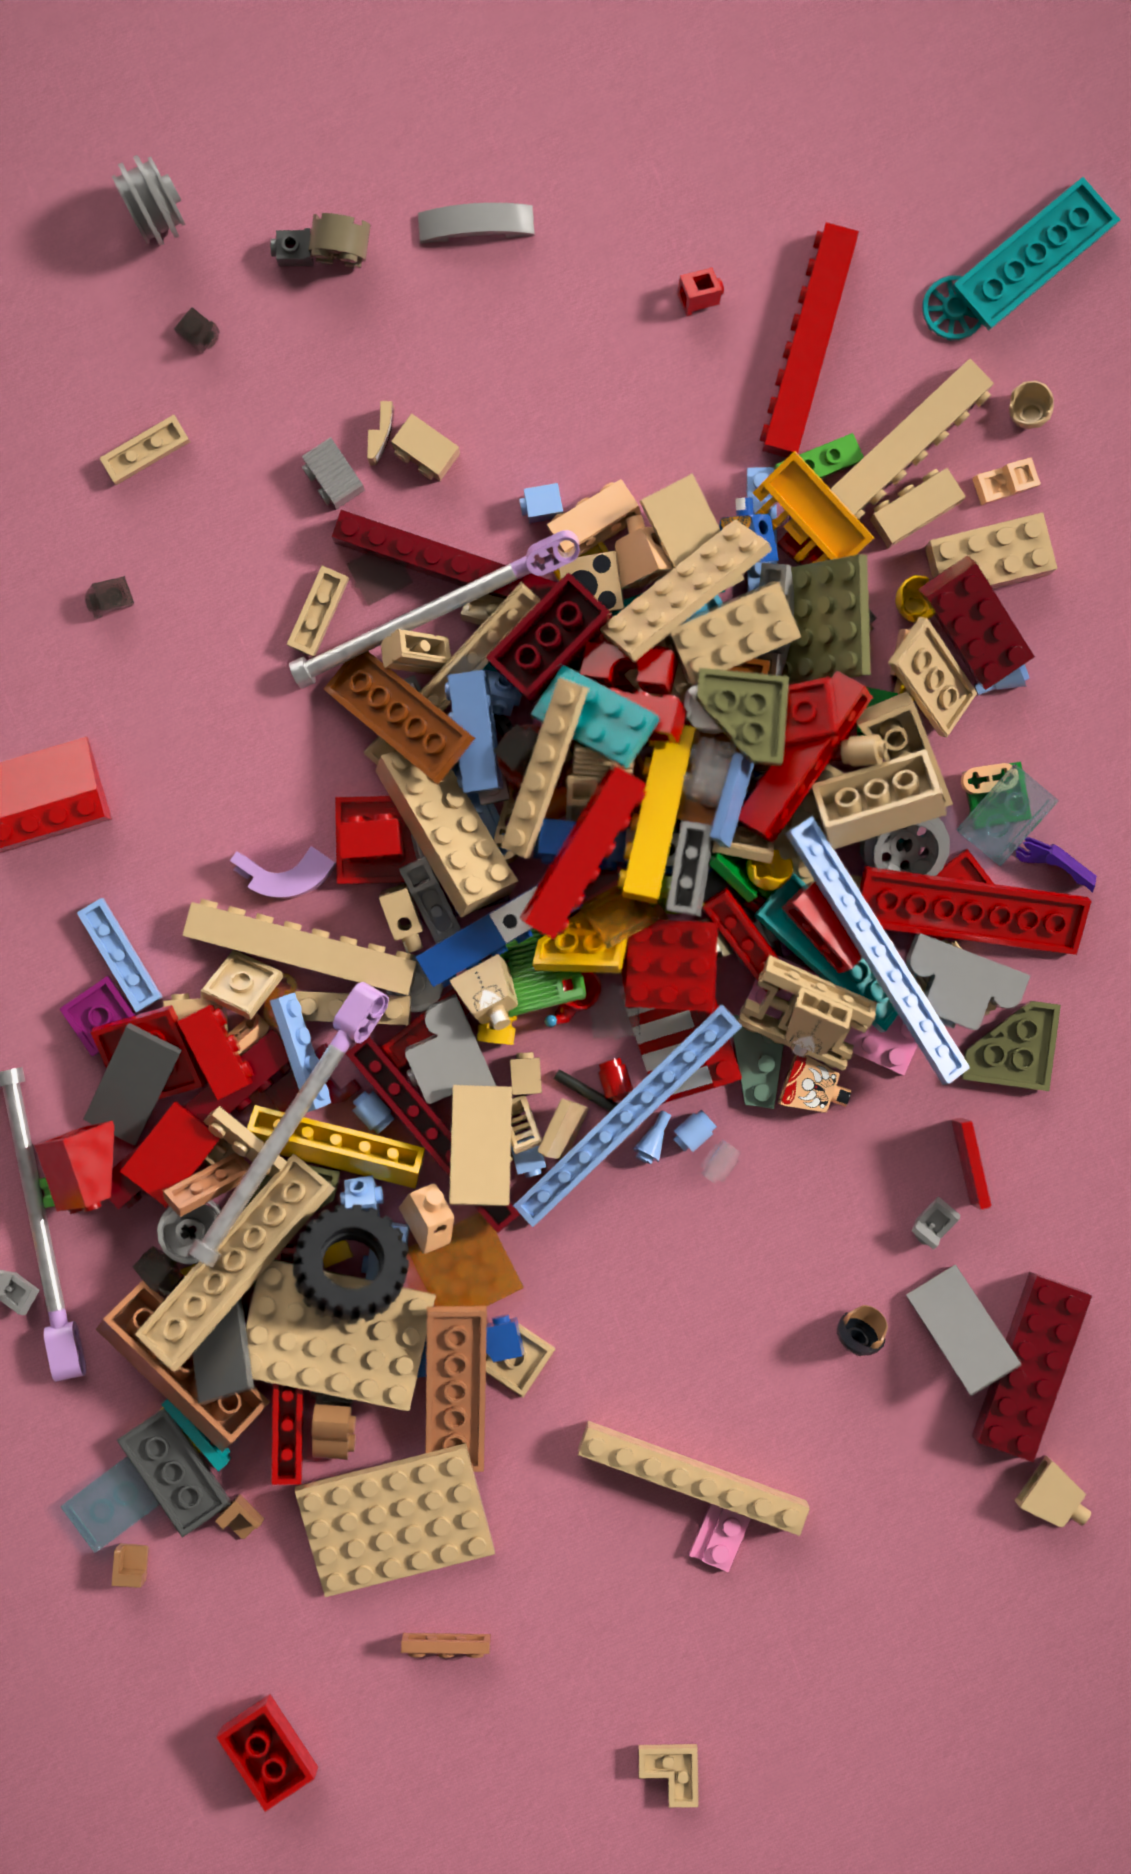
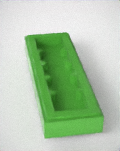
(833, 456)

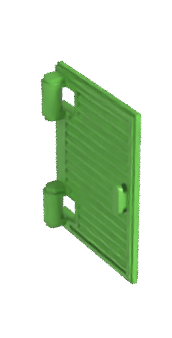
(538, 988)

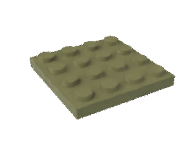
(831, 619)

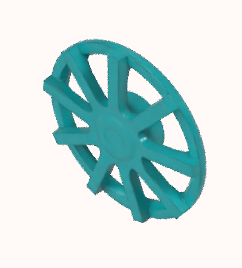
(952, 308)

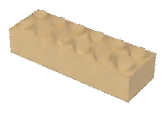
(448, 834)

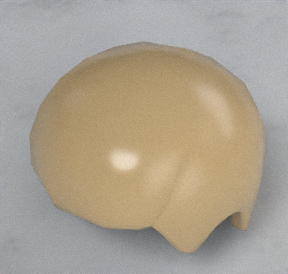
(1031, 404)

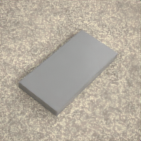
(963, 1330)

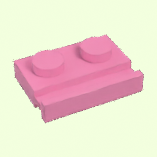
(719, 1537)

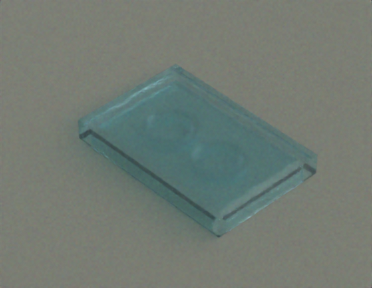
(1007, 815)
(110, 1504)

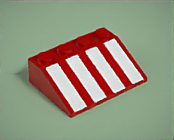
(665, 1030)

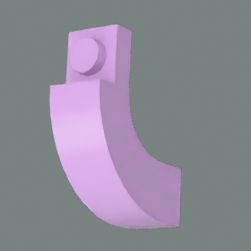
(300, 880)

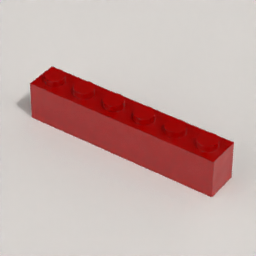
(784, 787)
(583, 851)

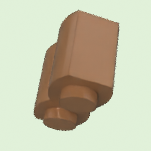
(333, 1432)

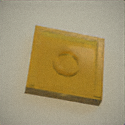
(617, 917)

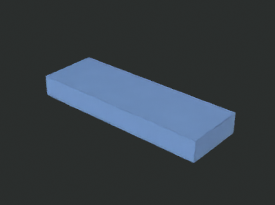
(731, 800)

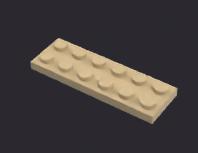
(685, 589)

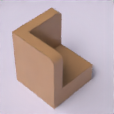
(240, 1517)
(130, 1565)

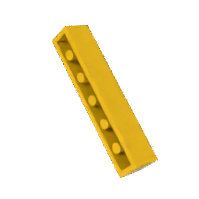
(656, 819)
(344, 1148)

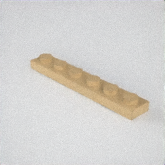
(544, 767)

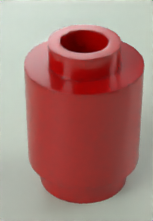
(615, 1079)

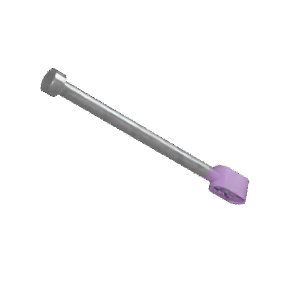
(305, 671)
(354, 1023)
(61, 1337)

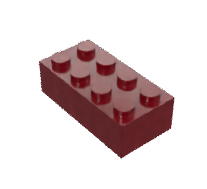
(976, 622)
(549, 637)

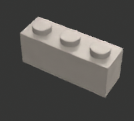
(690, 869)

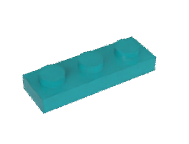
(211, 1452)

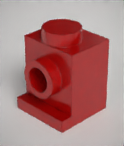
(699, 290)

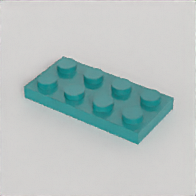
(607, 720)

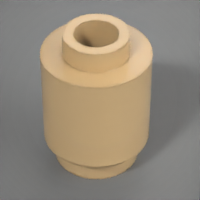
(864, 750)

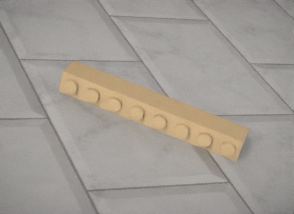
(912, 437)
(300, 948)
(693, 1478)

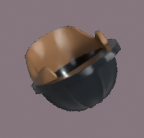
(862, 1330)

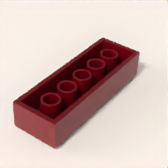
(1043, 1341)

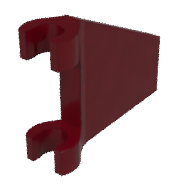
(286, 1089)

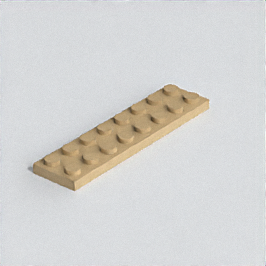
(245, 1253)

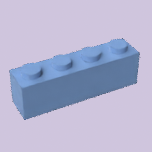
(474, 712)

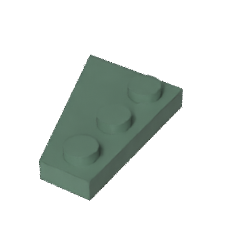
(759, 1066)

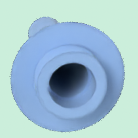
(1013, 680)
(650, 1145)

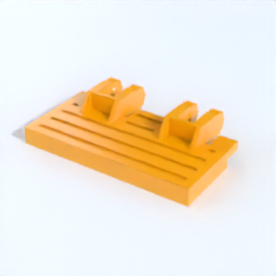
(814, 511)

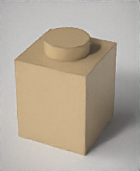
(526, 1074)

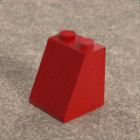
(79, 1166)

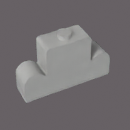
(963, 981)
(449, 1055)

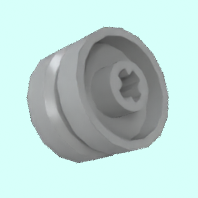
(175, 1234)

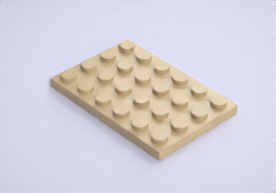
(356, 1361)
(395, 1520)

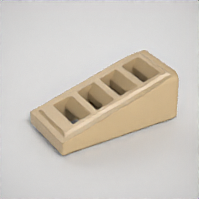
(520, 1105)

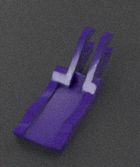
(1054, 855)

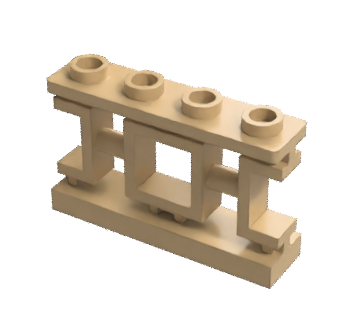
(788, 977)

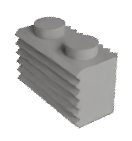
(333, 474)

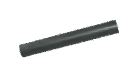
(585, 1090)

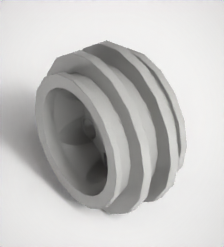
(149, 199)
(928, 862)

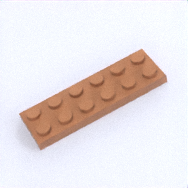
(456, 1380)

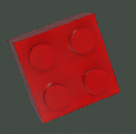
(371, 839)

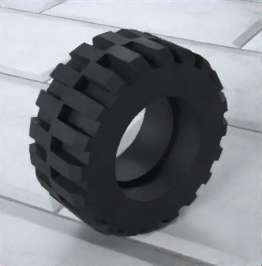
(361, 1227)

